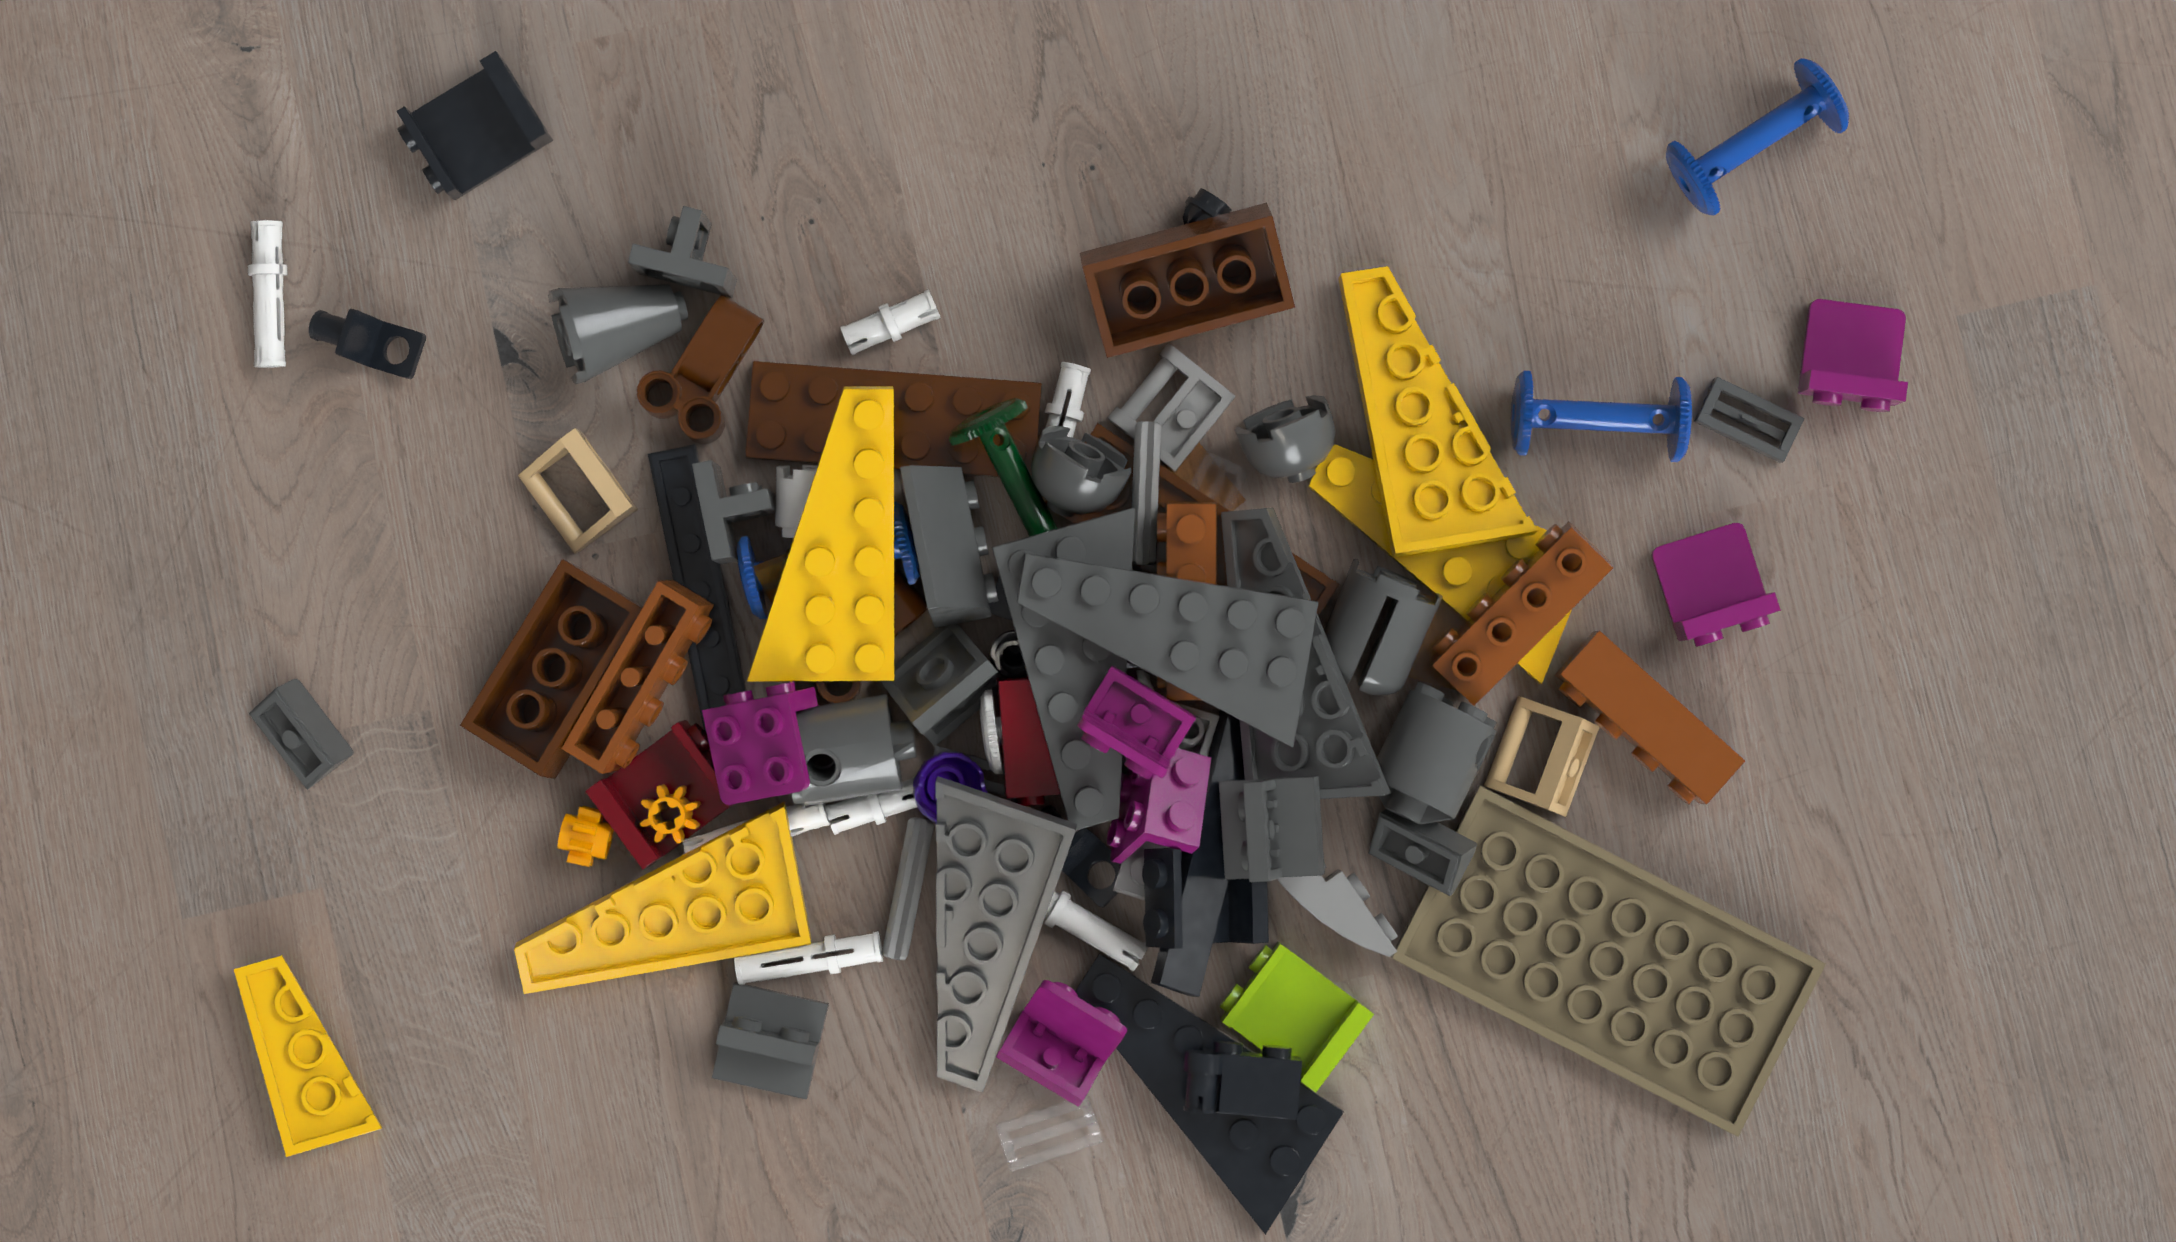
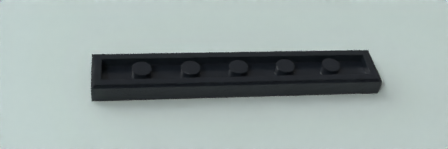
(716, 657)
(1203, 872)

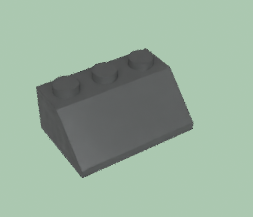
(948, 544)

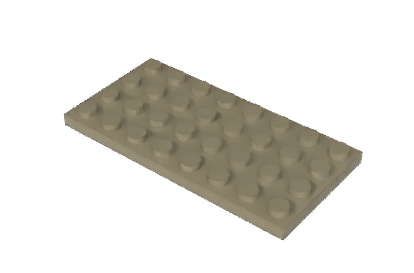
(1611, 962)

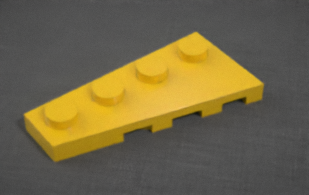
(302, 1069)

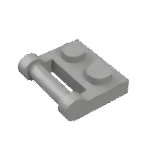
(1186, 415)

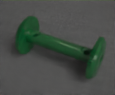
(1007, 461)

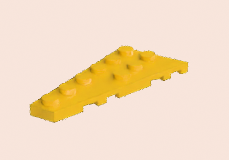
(1425, 444)
(1458, 574)
(838, 581)
(703, 907)

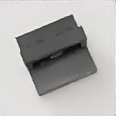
(685, 263)
(719, 511)
(942, 682)
(1271, 828)
(770, 1040)

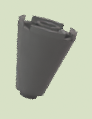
(613, 324)

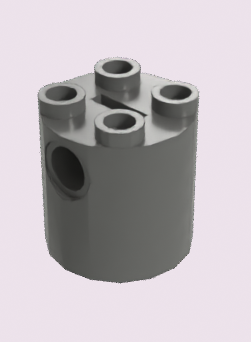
(857, 749)
(1433, 755)

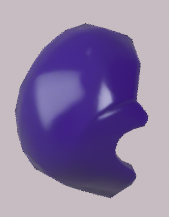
(948, 766)

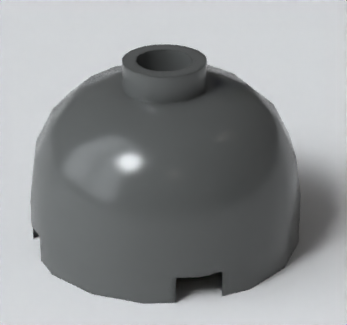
(1288, 438)
(1077, 474)

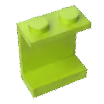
(1296, 1009)

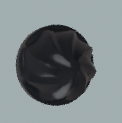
(1203, 206)
(1007, 655)

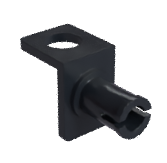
(366, 340)
(1082, 855)

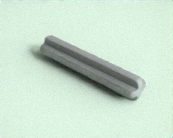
(1146, 491)
(907, 888)

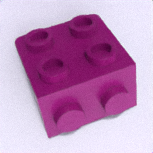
(1853, 355)
(1712, 584)
(1134, 723)
(759, 743)
(1161, 809)
(1062, 1041)

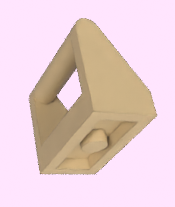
(598, 474)
(1563, 765)

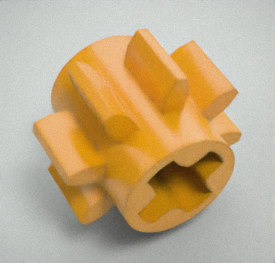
(673, 800)
(585, 836)

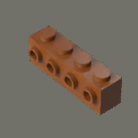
(1191, 554)
(1521, 612)
(638, 677)
(1649, 718)

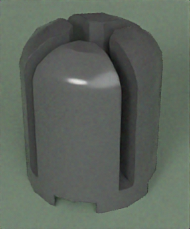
(1398, 636)

